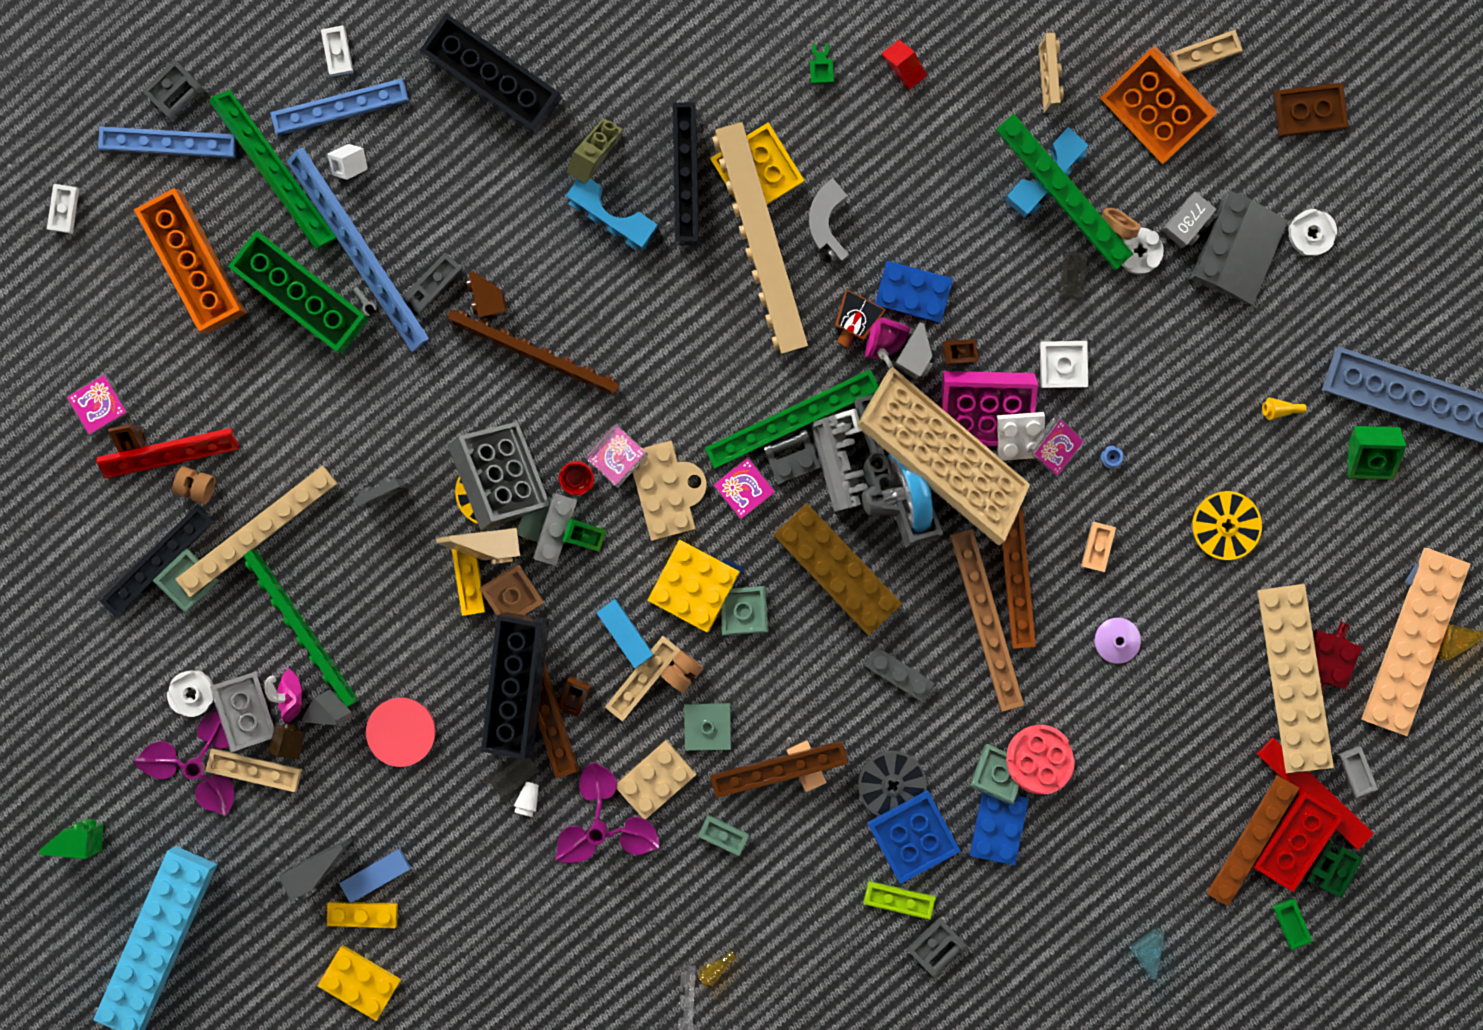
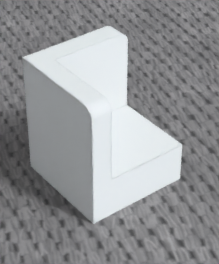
(347, 161)

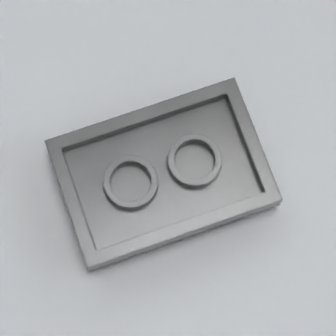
(243, 711)

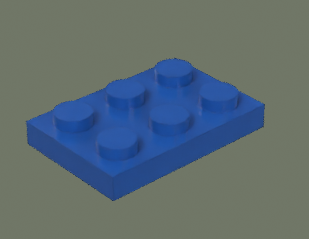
(913, 292)
(998, 829)

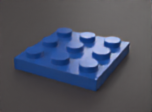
(913, 837)

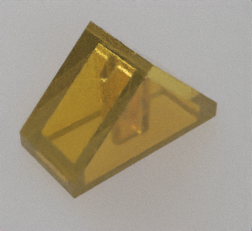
(1458, 640)

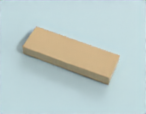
(1206, 52)

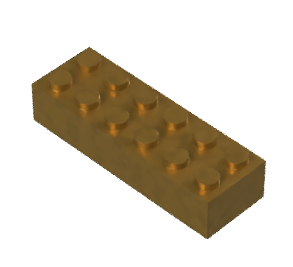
(837, 569)

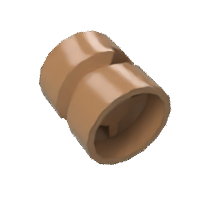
(191, 484)
(682, 671)

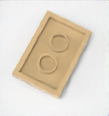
(1050, 71)
(655, 779)

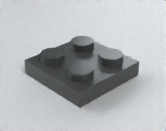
(372, 495)

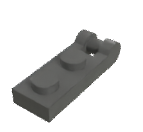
(432, 283)

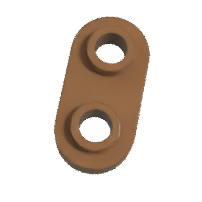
(1121, 223)

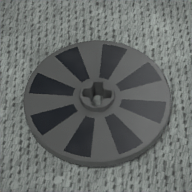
(886, 767)

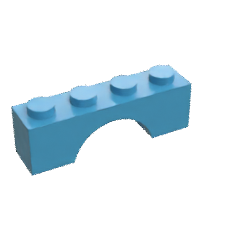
(1065, 151)
(636, 228)

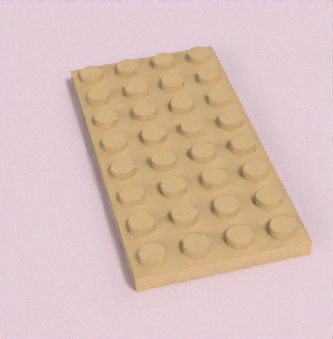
(944, 455)

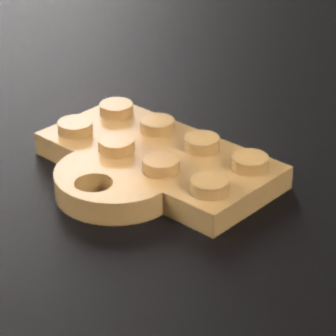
(666, 491)

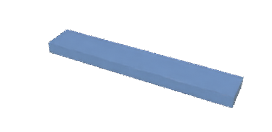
(340, 107)
(167, 142)

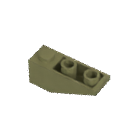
(593, 150)

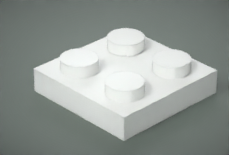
(1064, 364)
(1018, 434)

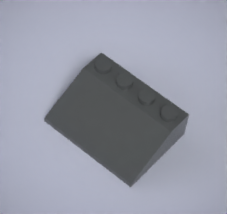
(1238, 248)
(498, 474)

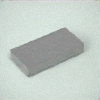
(1357, 772)

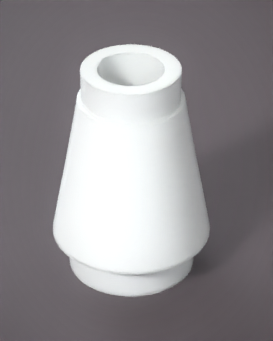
(527, 799)

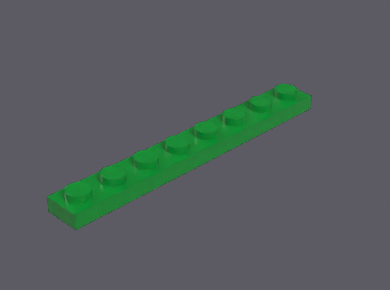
(272, 169)
(1064, 191)
(791, 419)
(295, 621)

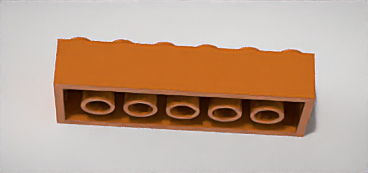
(190, 261)

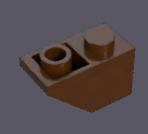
(488, 298)

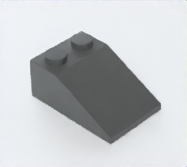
(304, 876)

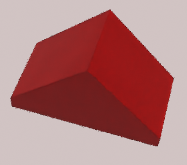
(904, 64)

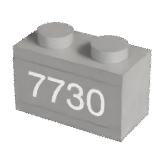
(1189, 220)

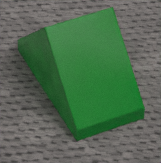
(584, 535)

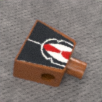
(856, 318)

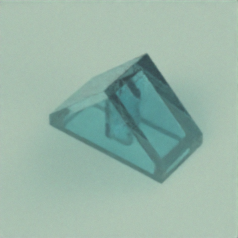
(1148, 951)

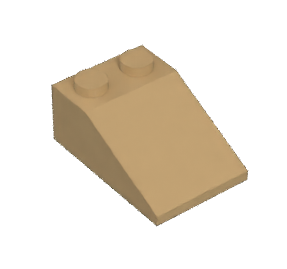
(492, 545)

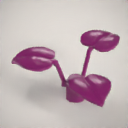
(159, 762)
(576, 845)

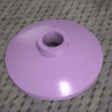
(1106, 640)

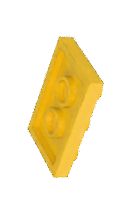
(359, 982)

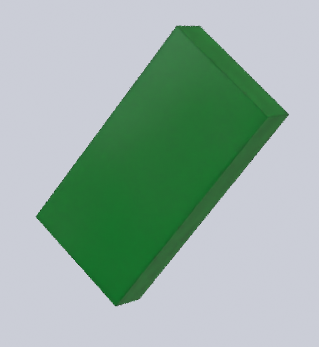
(1292, 924)

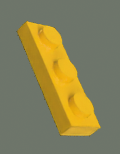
(468, 583)
(362, 914)

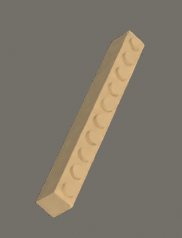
(761, 238)

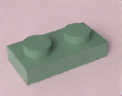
(723, 835)

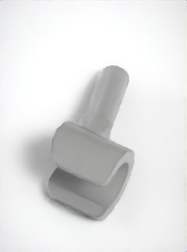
(364, 301)

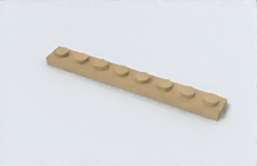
(256, 531)

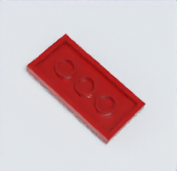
(1298, 840)

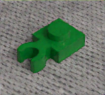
(821, 69)

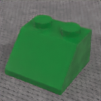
(1375, 452)
(76, 841)

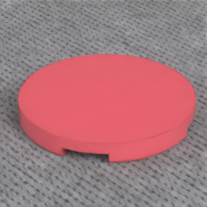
(400, 732)
(1040, 759)

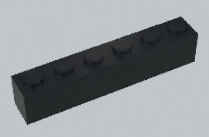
(685, 173)

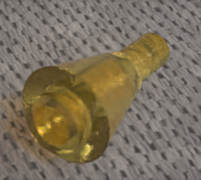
(710, 973)

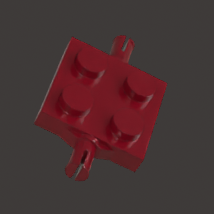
(1335, 657)

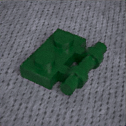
(1339, 872)

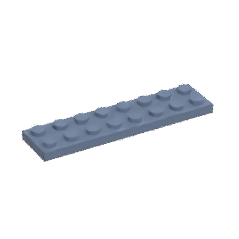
(1406, 394)

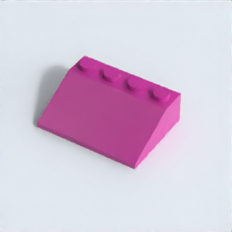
(979, 397)

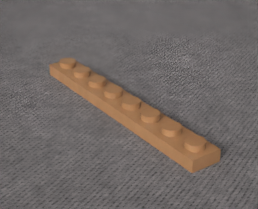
(986, 620)

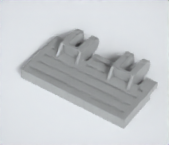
(836, 463)

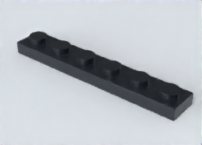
(155, 561)

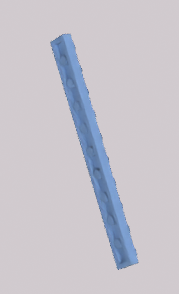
(357, 249)

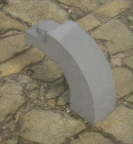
(824, 203)

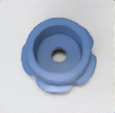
(1116, 452)

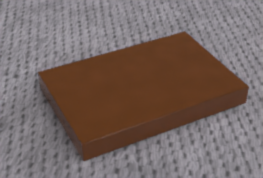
(1310, 110)

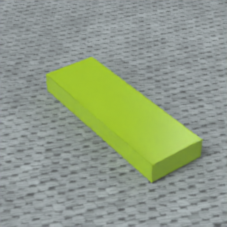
(899, 900)

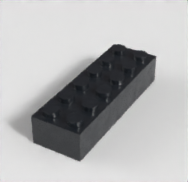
(490, 74)
(515, 685)

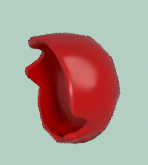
(576, 478)

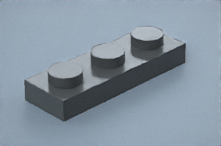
(899, 674)

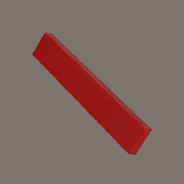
(167, 453)
(1350, 827)

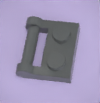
(168, 84)
(793, 464)
(932, 942)

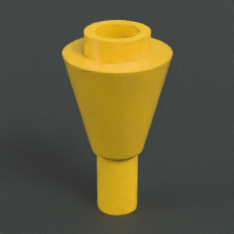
(1276, 408)

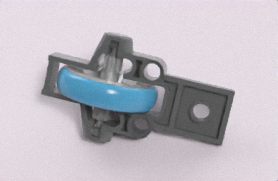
(905, 496)

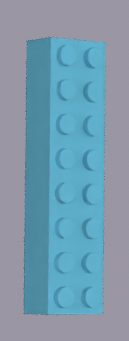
(155, 940)

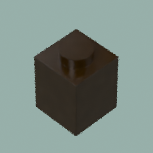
(287, 741)

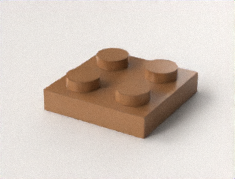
(512, 592)

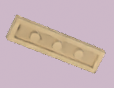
(642, 679)
(253, 770)

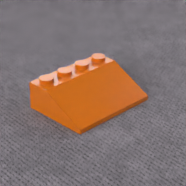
(1158, 104)

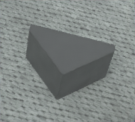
(326, 710)

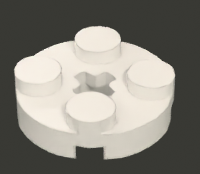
(1316, 220)
(1154, 252)
(179, 688)

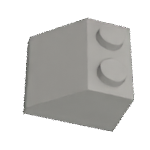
(916, 354)

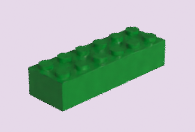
(299, 292)

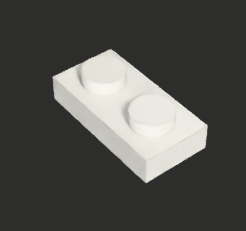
(337, 51)
(63, 208)

